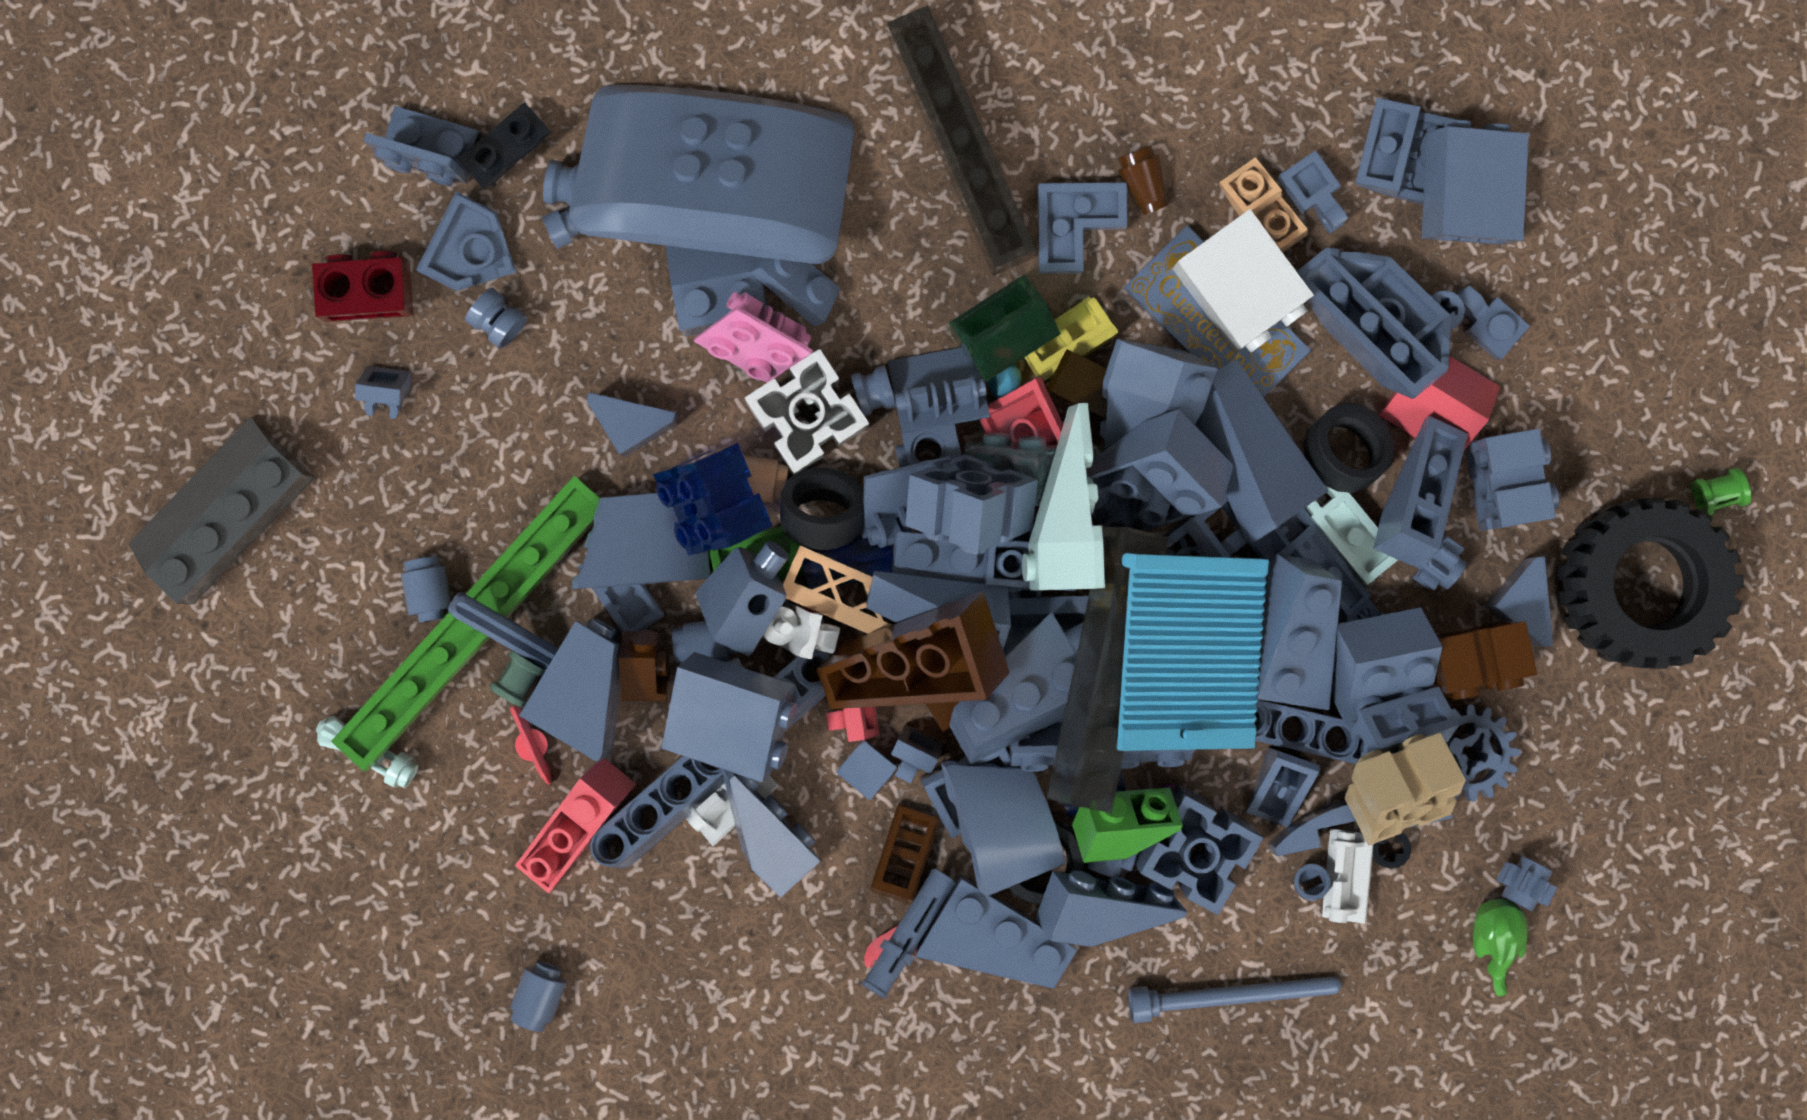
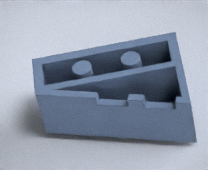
(1298, 633)
(1025, 701)
(993, 938)

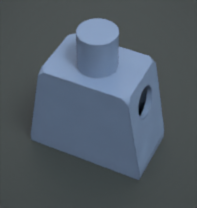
(743, 596)

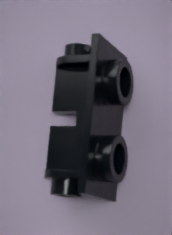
(504, 146)

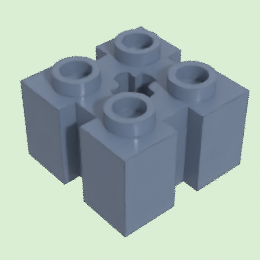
(1511, 479)
(971, 504)
(1205, 874)

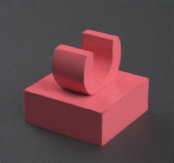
(859, 722)

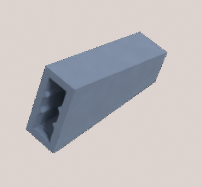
(1269, 471)

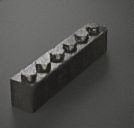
(960, 140)
(1087, 752)

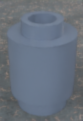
(426, 588)
(697, 638)
(537, 996)

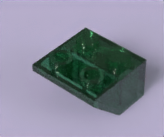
(1004, 328)

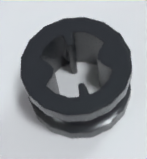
(1397, 858)

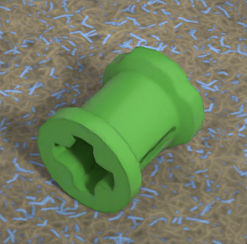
(1721, 491)

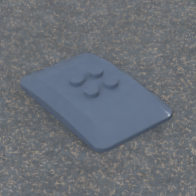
(713, 172)

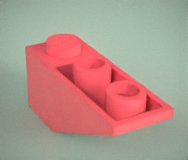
(574, 824)

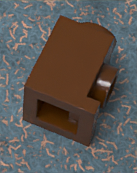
(643, 667)

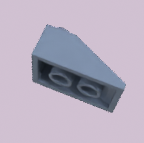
(704, 284)

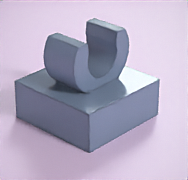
(384, 387)
(916, 752)

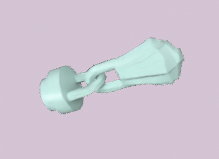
(398, 774)

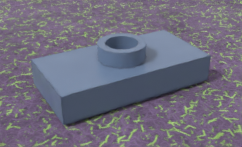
(630, 606)

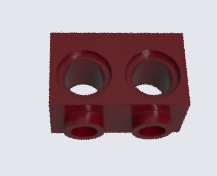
(362, 298)

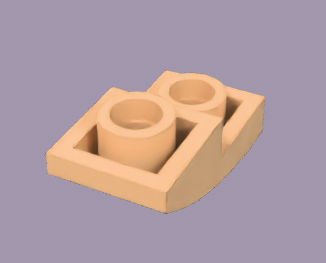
(1256, 190)

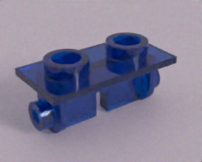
(857, 555)

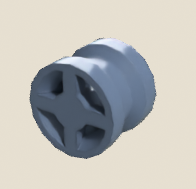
(559, 182)
(873, 390)

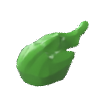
(1502, 933)

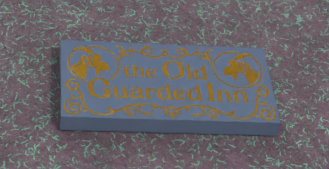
(1180, 316)

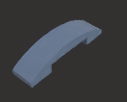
(1303, 833)

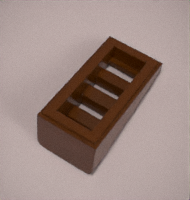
(893, 890)

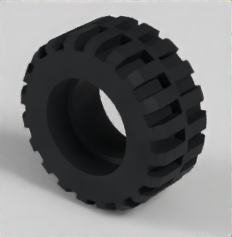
(1705, 572)

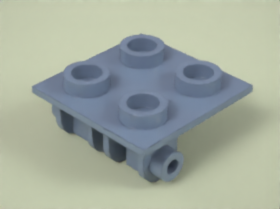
(937, 390)
(886, 502)

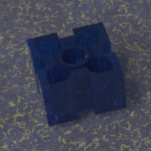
(712, 500)

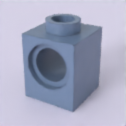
(943, 436)

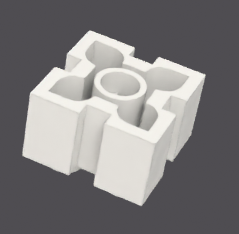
(813, 386)

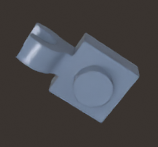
(1312, 186)
(1493, 324)

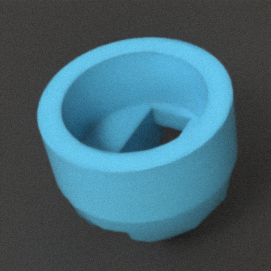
(1005, 381)

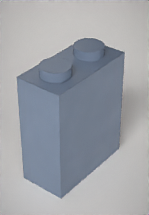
(1475, 184)
(729, 717)

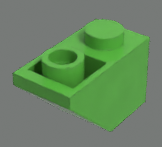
(1135, 824)

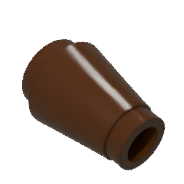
(1144, 179)

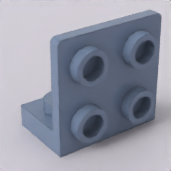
(424, 144)

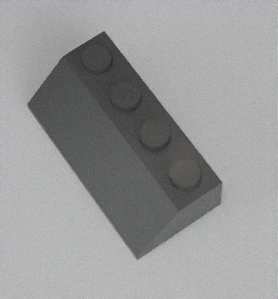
(219, 513)

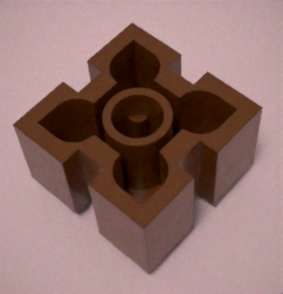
(1484, 655)

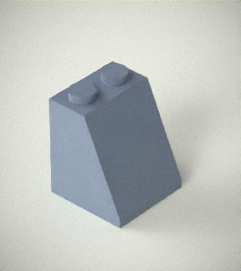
(581, 690)

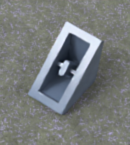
(630, 423)
(1526, 599)
(1281, 787)

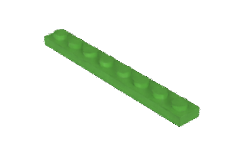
(454, 642)

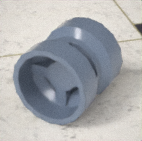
(496, 318)

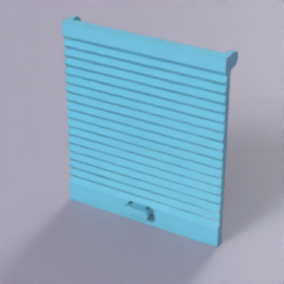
(1191, 652)

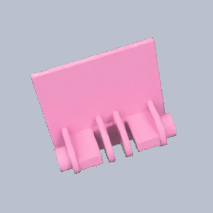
(754, 341)

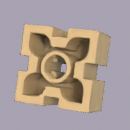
(1404, 787)

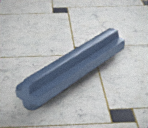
(502, 630)

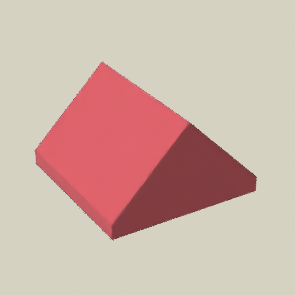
(1457, 398)
(1025, 413)

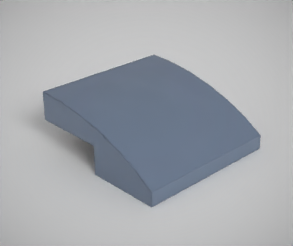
(1396, 150)

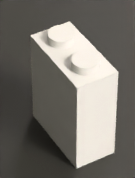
(1244, 283)

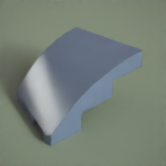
(636, 545)
(1003, 823)

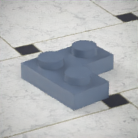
(1069, 210)
(799, 286)

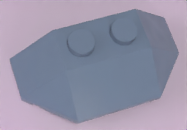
(1380, 318)

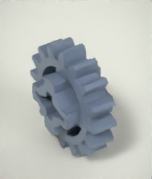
(1478, 736)

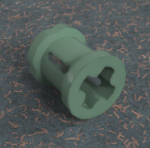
(516, 679)

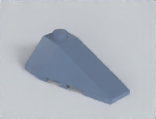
(1150, 382)

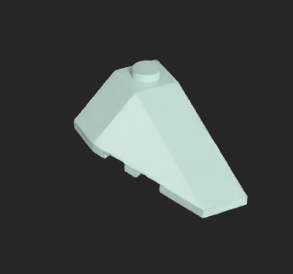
(1064, 543)

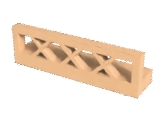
(827, 606)

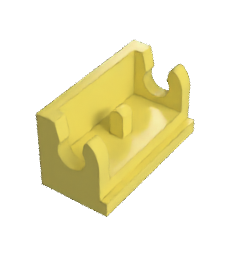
(1081, 330)

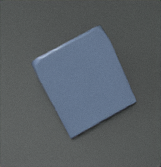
(867, 769)

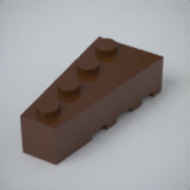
(922, 660)

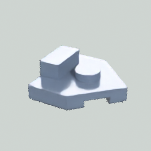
(467, 247)

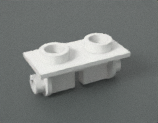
(715, 814)
(1350, 874)

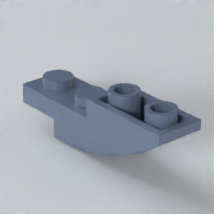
(944, 560)

